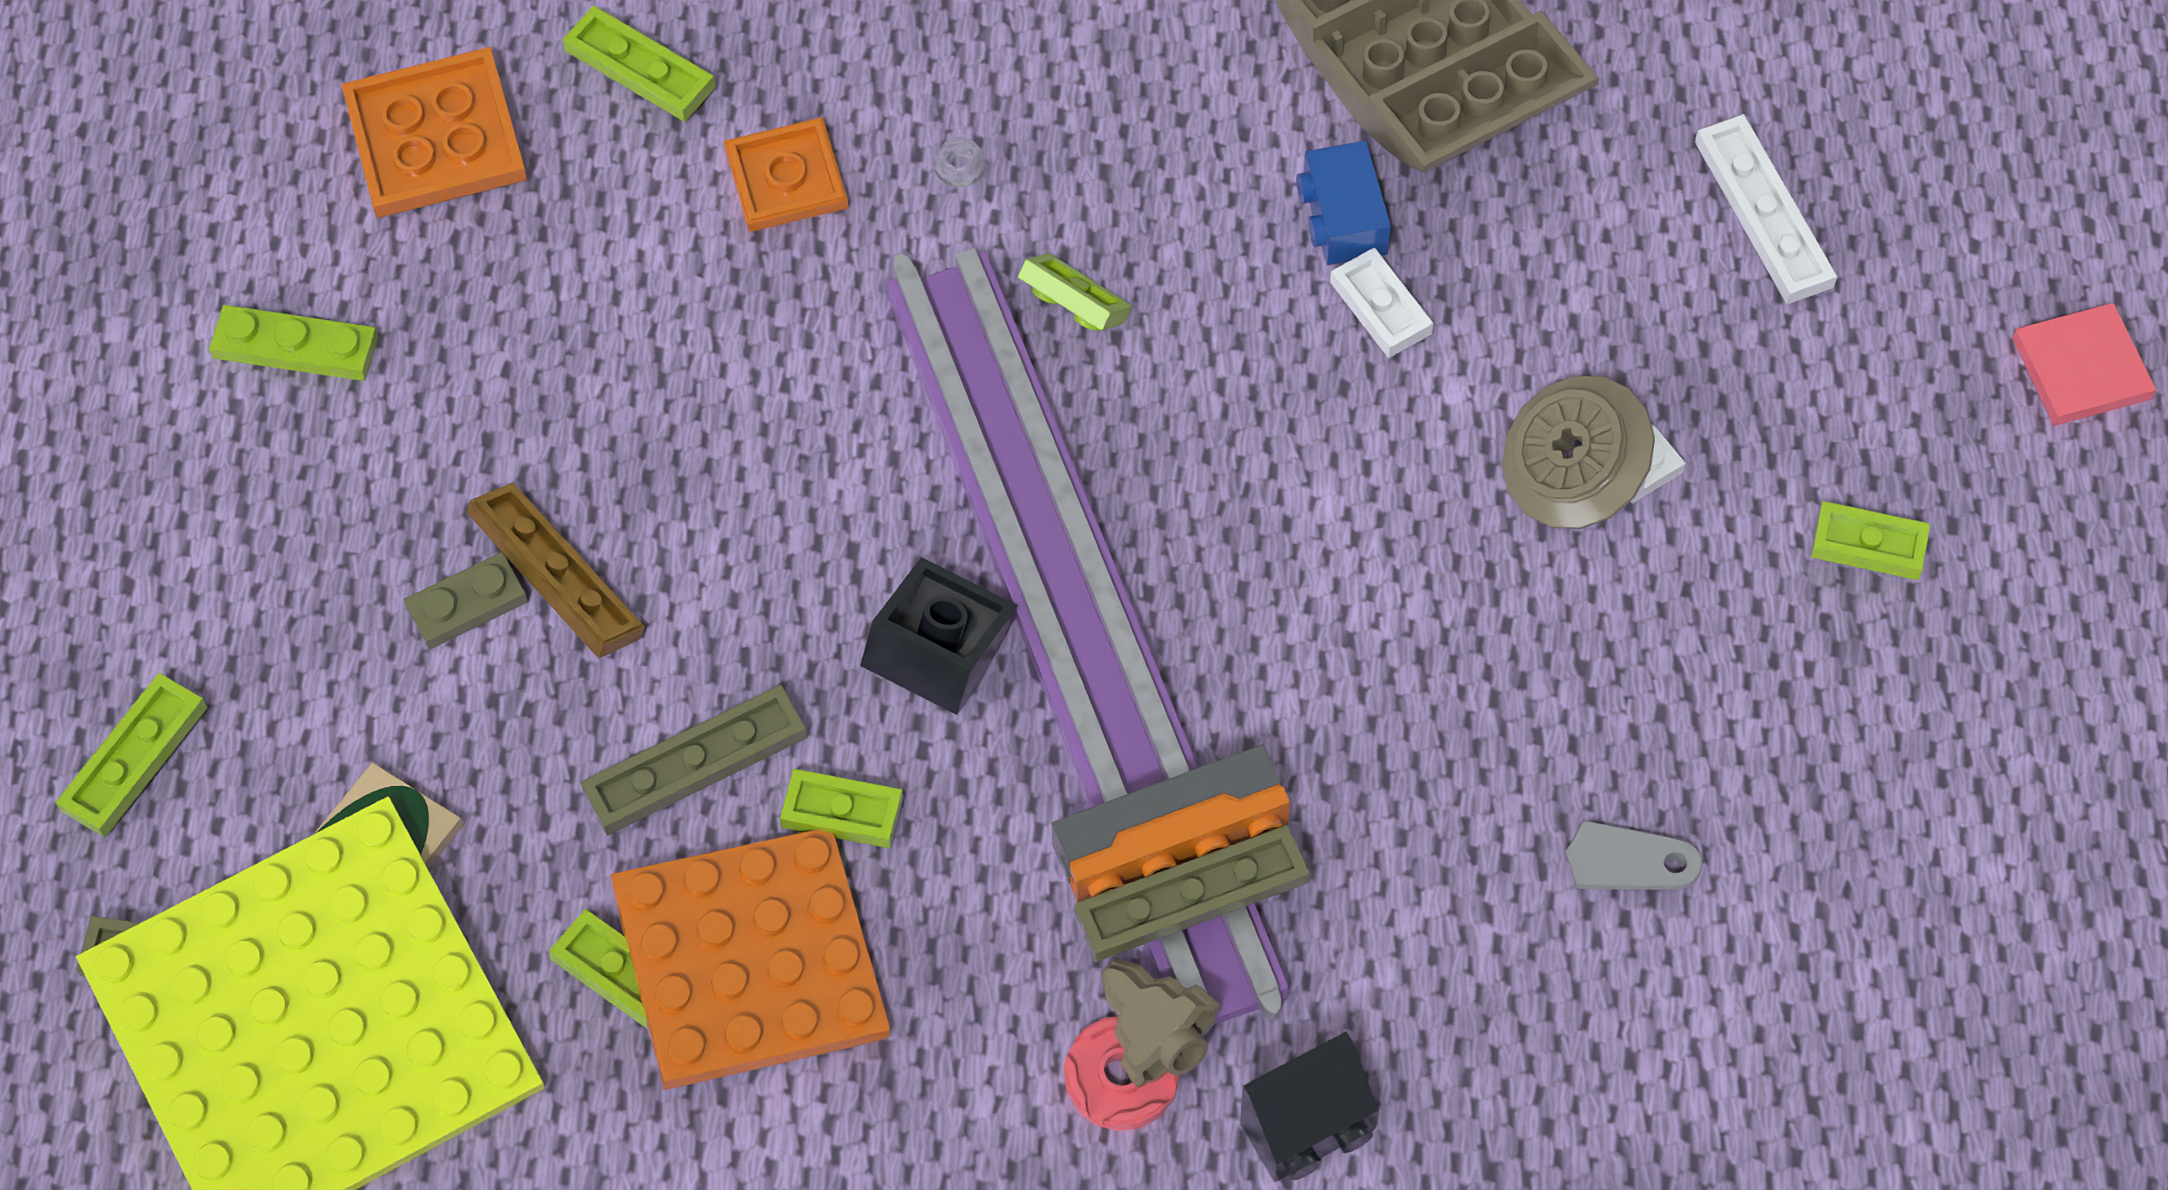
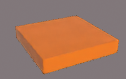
(785, 174)

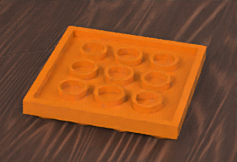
(748, 957)

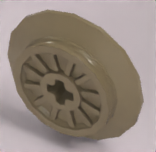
(1603, 470)

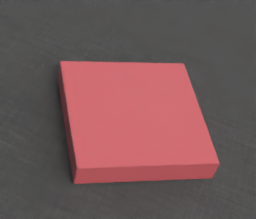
(2083, 364)

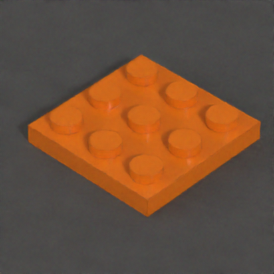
(433, 132)

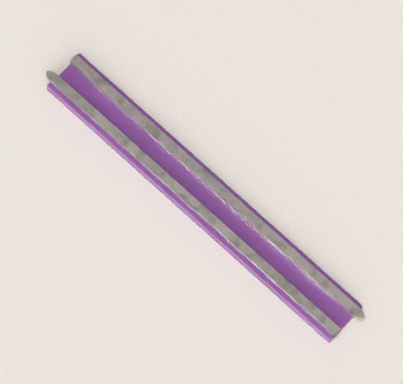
(1065, 588)

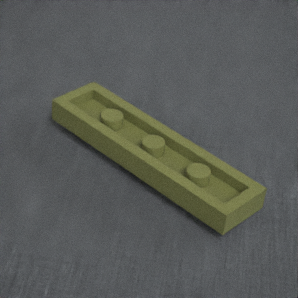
(694, 759)
(1191, 893)

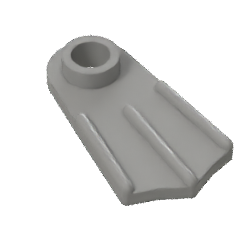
(1629, 859)

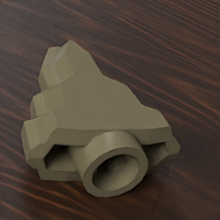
(1157, 1021)

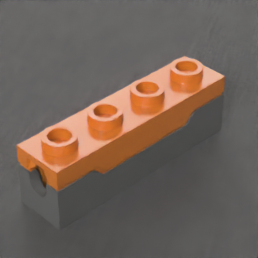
(1170, 823)

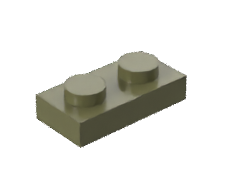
(465, 600)

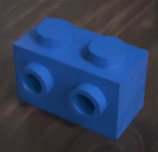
(1344, 202)

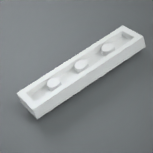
(1765, 209)

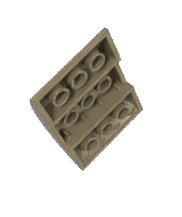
(1437, 71)

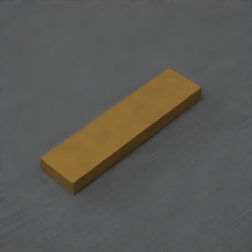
(555, 570)

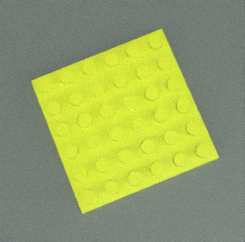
(311, 1016)

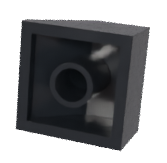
(937, 635)
(1309, 1109)

